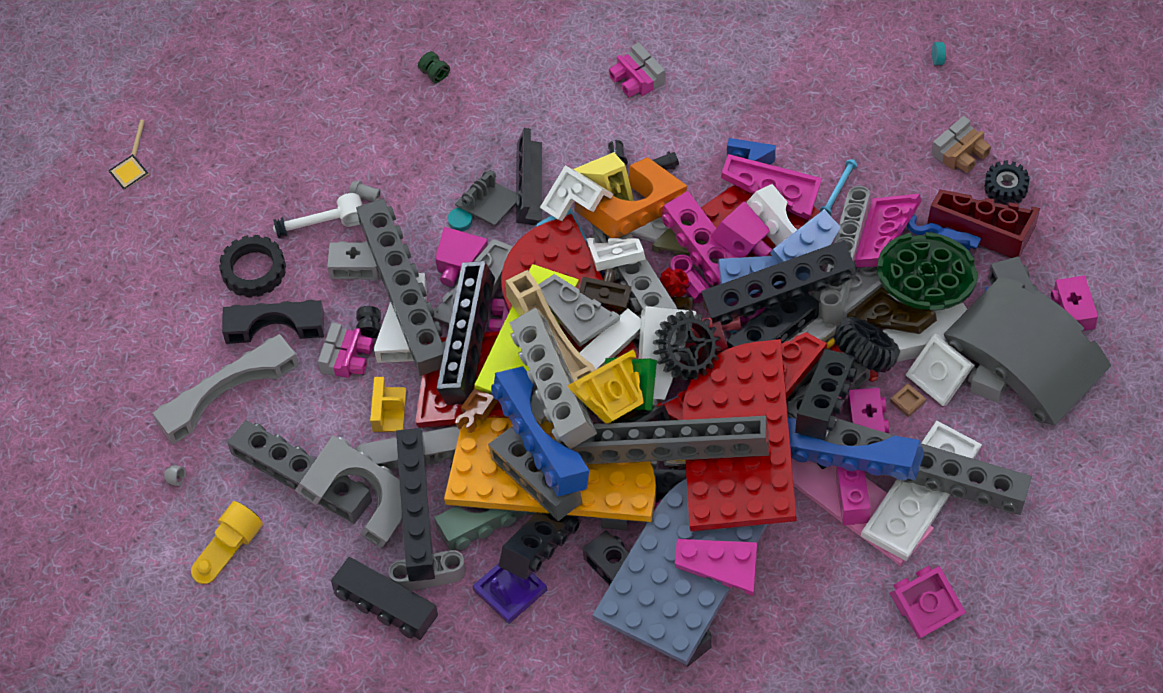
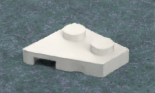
(615, 252)

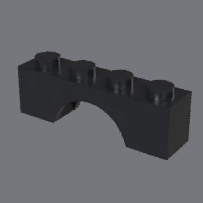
(243, 322)

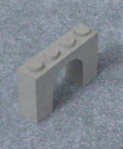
(340, 460)

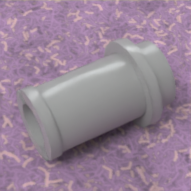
(365, 192)

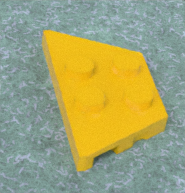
(610, 389)

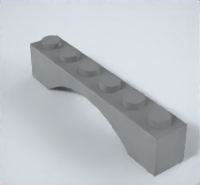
(267, 361)

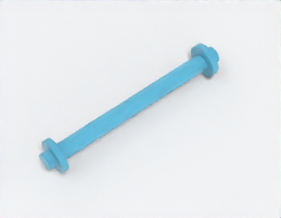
(850, 164)

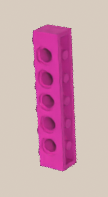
(687, 209)

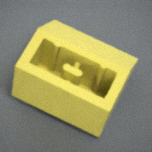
(610, 174)

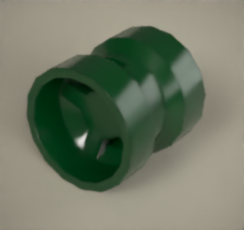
(431, 65)

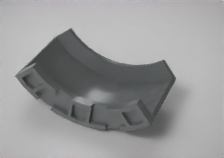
(1030, 347)

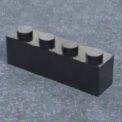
(384, 598)

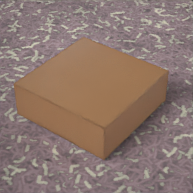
(908, 400)

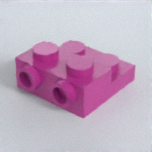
(927, 601)

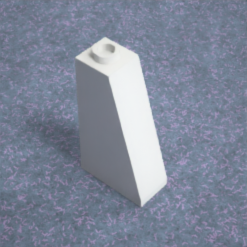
(650, 322)
(391, 342)
(913, 344)

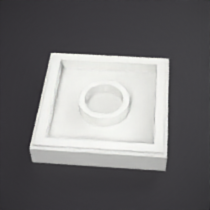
(939, 370)

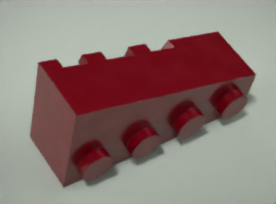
(999, 226)

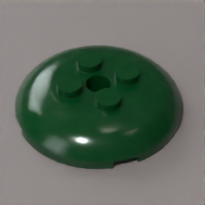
(927, 271)

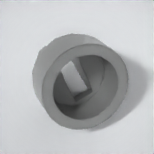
(171, 474)

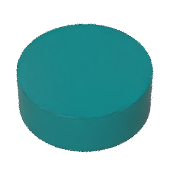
(938, 53)
(459, 219)

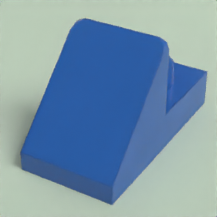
(752, 150)

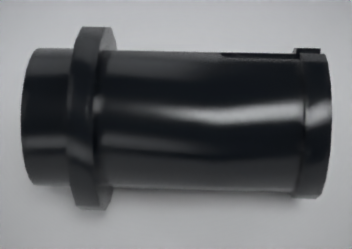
(618, 150)
(667, 161)

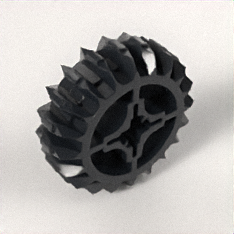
(685, 335)
(867, 343)

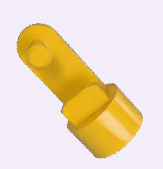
(236, 527)

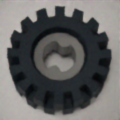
(998, 174)

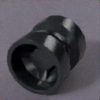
(369, 321)

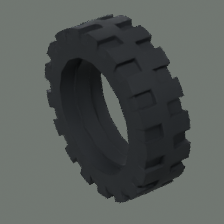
(252, 245)

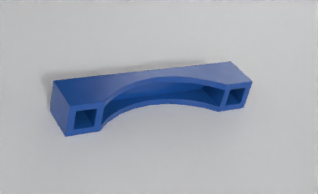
(891, 457)
(560, 465)

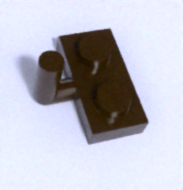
(606, 291)

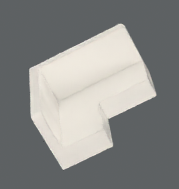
(572, 187)

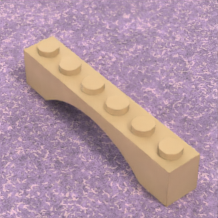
(526, 295)

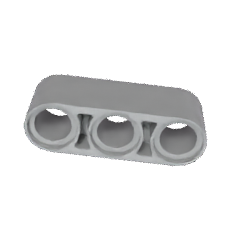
(443, 574)

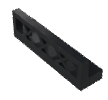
(528, 179)

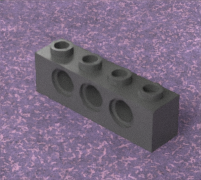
(506, 452)

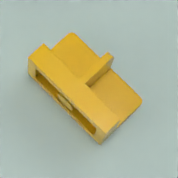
(387, 407)

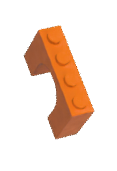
(621, 217)

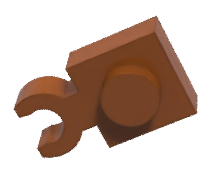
(475, 407)

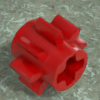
(674, 282)

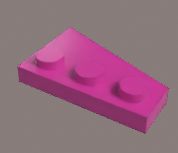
(720, 560)

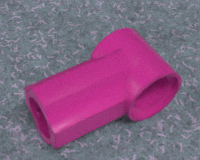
(696, 282)

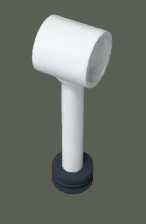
(346, 211)

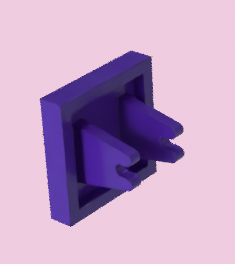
(509, 593)

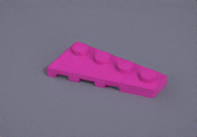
(796, 187)
(883, 224)

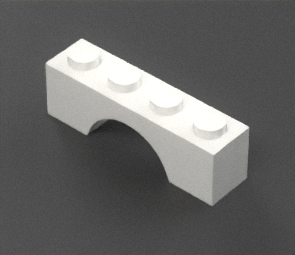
(771, 209)

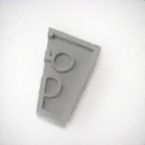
(576, 312)

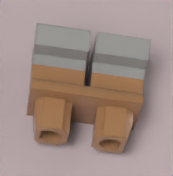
(958, 144)

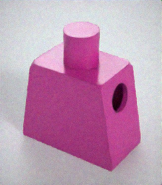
(742, 233)
(455, 249)

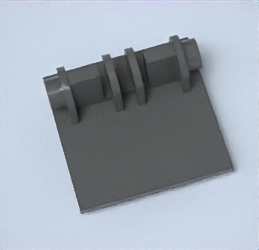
(487, 199)

